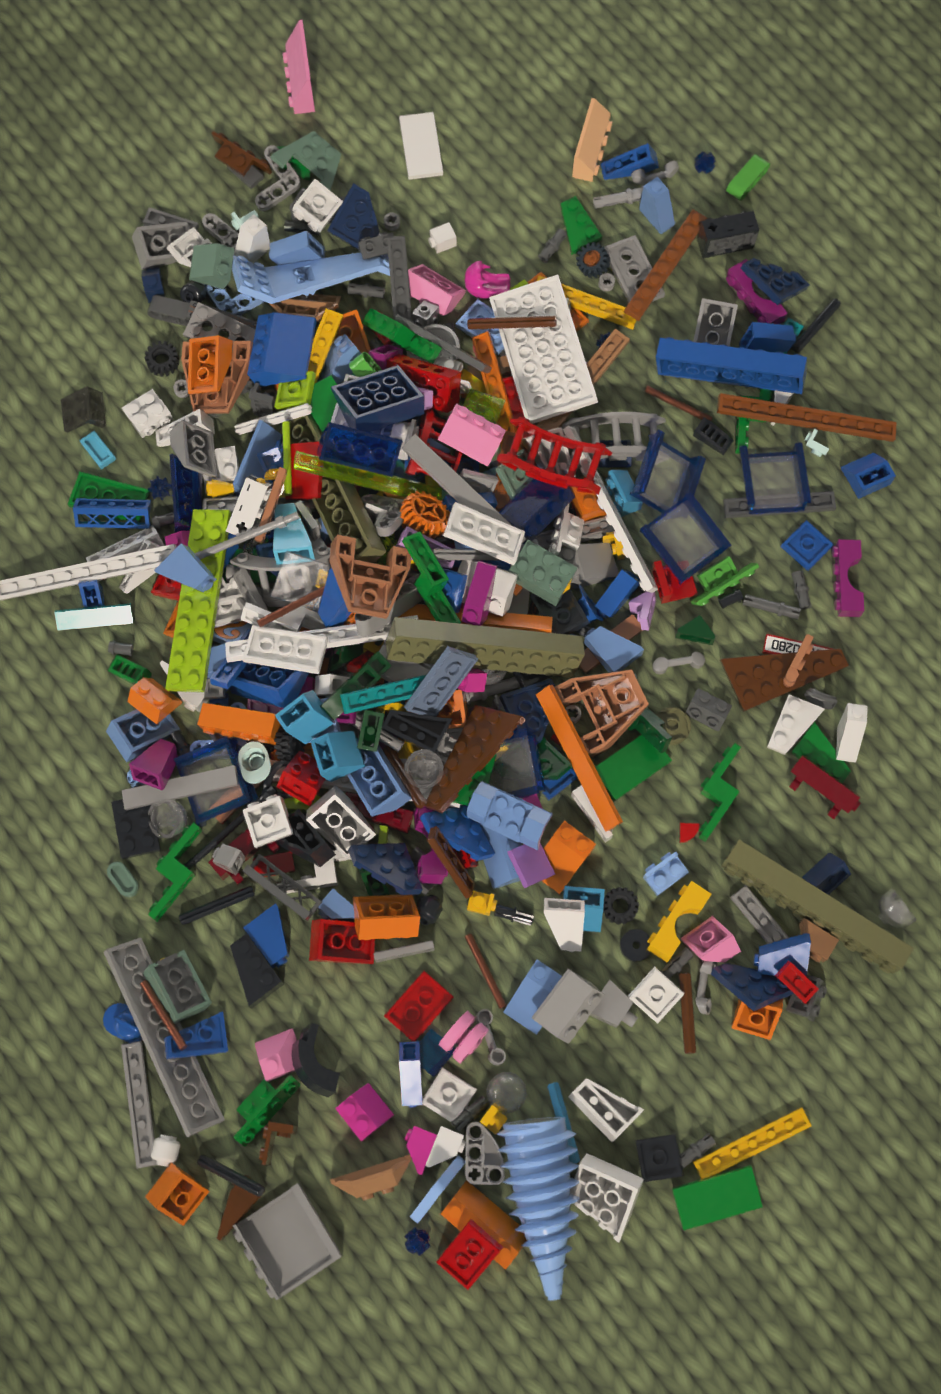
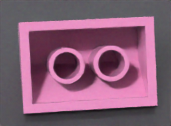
(434, 288)
(471, 434)

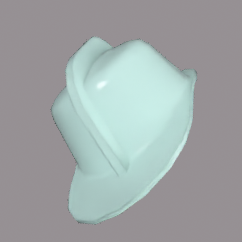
(254, 762)

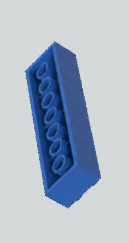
(731, 365)

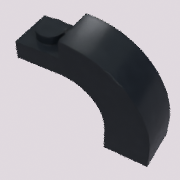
(307, 1067)

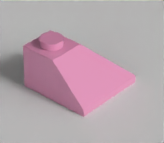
(712, 941)
(276, 1055)

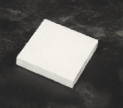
(656, 995)
(448, 1095)

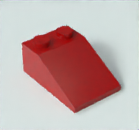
(339, 943)

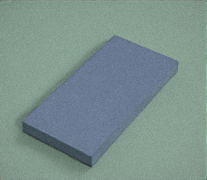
(441, 682)

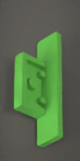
(720, 577)

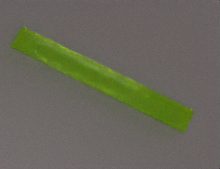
(393, 485)

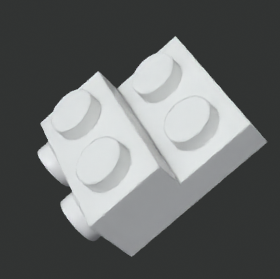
(316, 206)
(147, 413)
(267, 820)

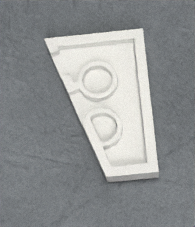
(793, 722)

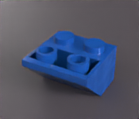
(868, 474)

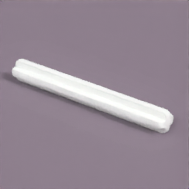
(274, 418)

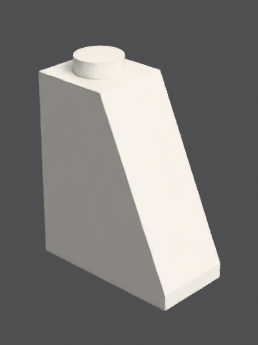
(252, 239)
(850, 732)
(566, 921)

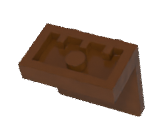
(269, 1133)

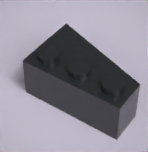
(417, 729)
(306, 841)
(254, 971)

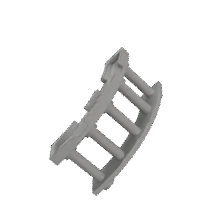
(618, 451)
(265, 564)

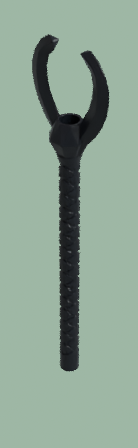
(268, 790)

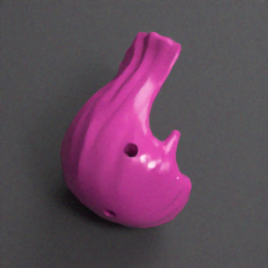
(483, 283)

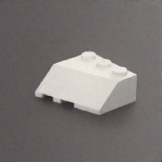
(606, 1193)

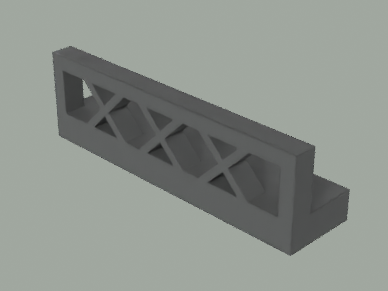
(279, 894)

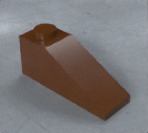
(237, 1206)

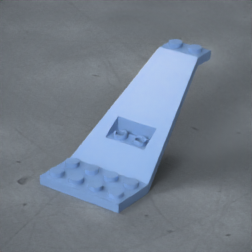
(301, 278)

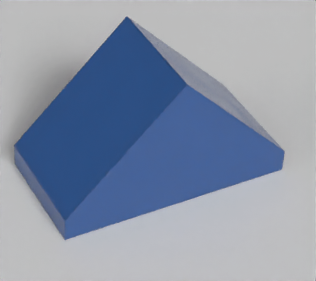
(91, 593)

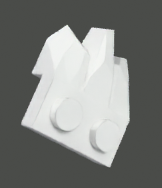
(183, 246)
(228, 609)

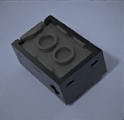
(728, 234)

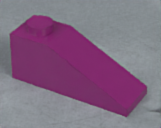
(479, 594)

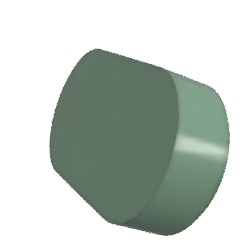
(122, 879)

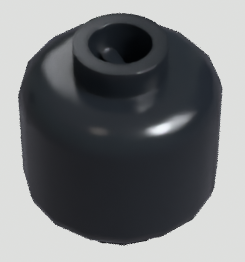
(193, 291)
(429, 909)

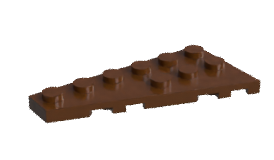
(761, 677)
(473, 750)

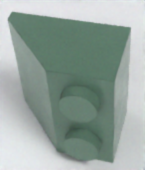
(212, 264)

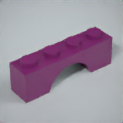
(763, 309)
(849, 600)
(429, 866)

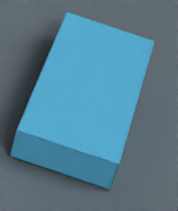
(97, 450)

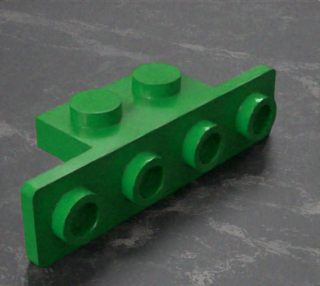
(262, 1106)

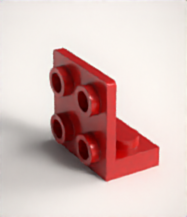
(669, 586)
(301, 778)

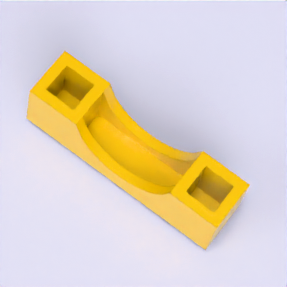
(691, 902)

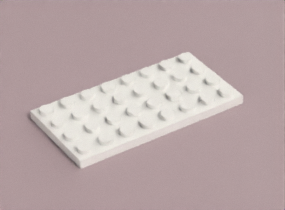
(544, 360)

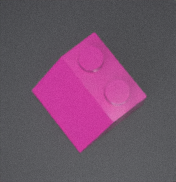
(364, 1111)

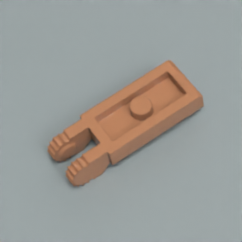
(798, 662)

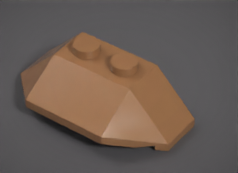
(308, 305)
(373, 1179)

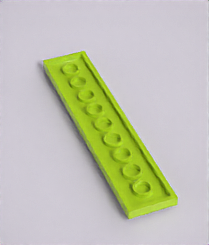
(197, 609)

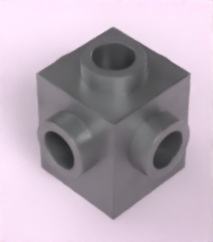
(426, 314)

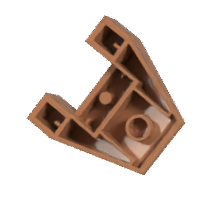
(233, 383)
(364, 585)
(611, 701)

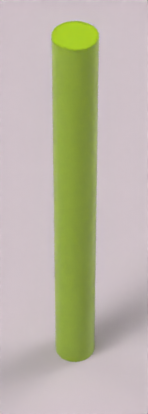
(287, 458)

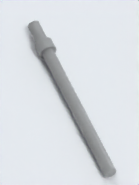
(279, 522)

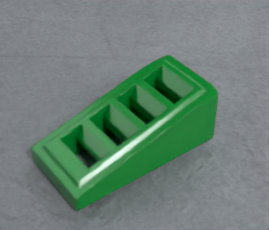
(139, 674)

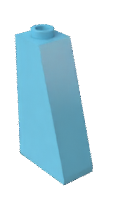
(292, 537)

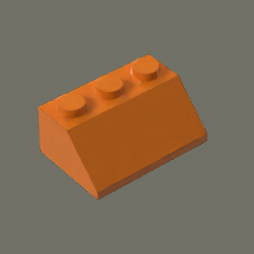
(386, 917)

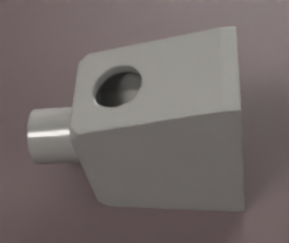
(614, 1007)

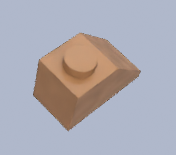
(821, 941)

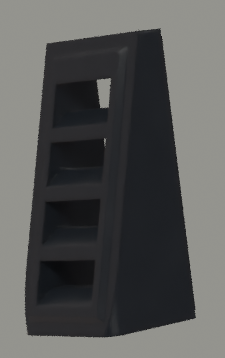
(703, 437)

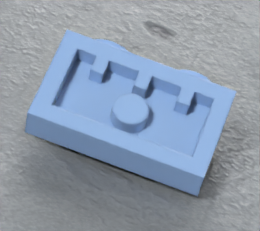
(665, 874)

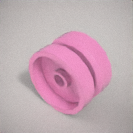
(465, 1038)

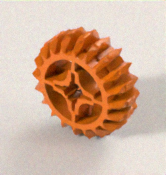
(425, 514)

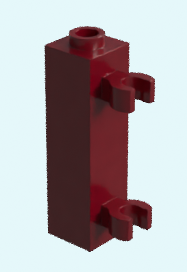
(826, 785)
(397, 820)
(245, 844)

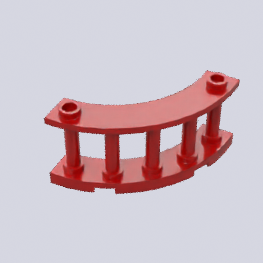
(426, 422)
(548, 474)

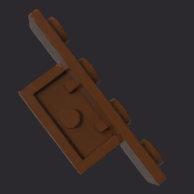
(237, 158)

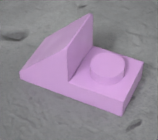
(644, 607)

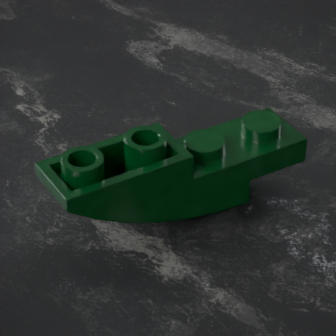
(363, 678)
(652, 729)

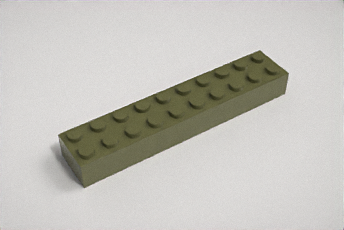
(340, 502)
(495, 647)
(817, 907)

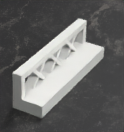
(127, 545)

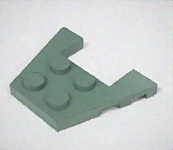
(314, 154)

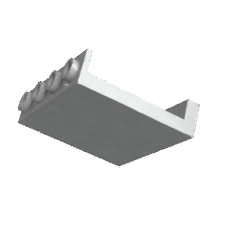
(286, 1242)

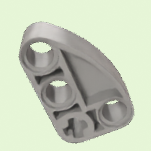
(489, 1158)

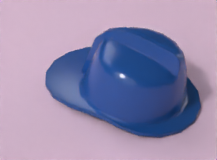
(588, 607)
(120, 1023)

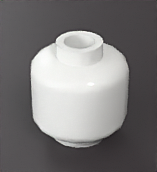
(165, 1150)

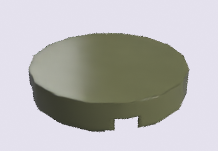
(676, 724)

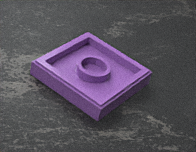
(530, 864)

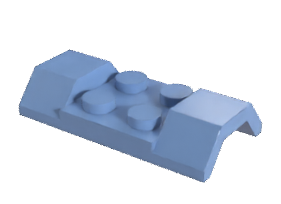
(508, 815)

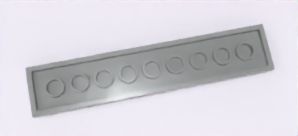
(180, 1076)

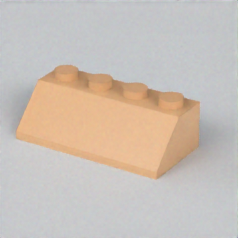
(591, 142)

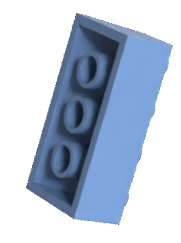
(262, 439)
(378, 783)
(499, 867)

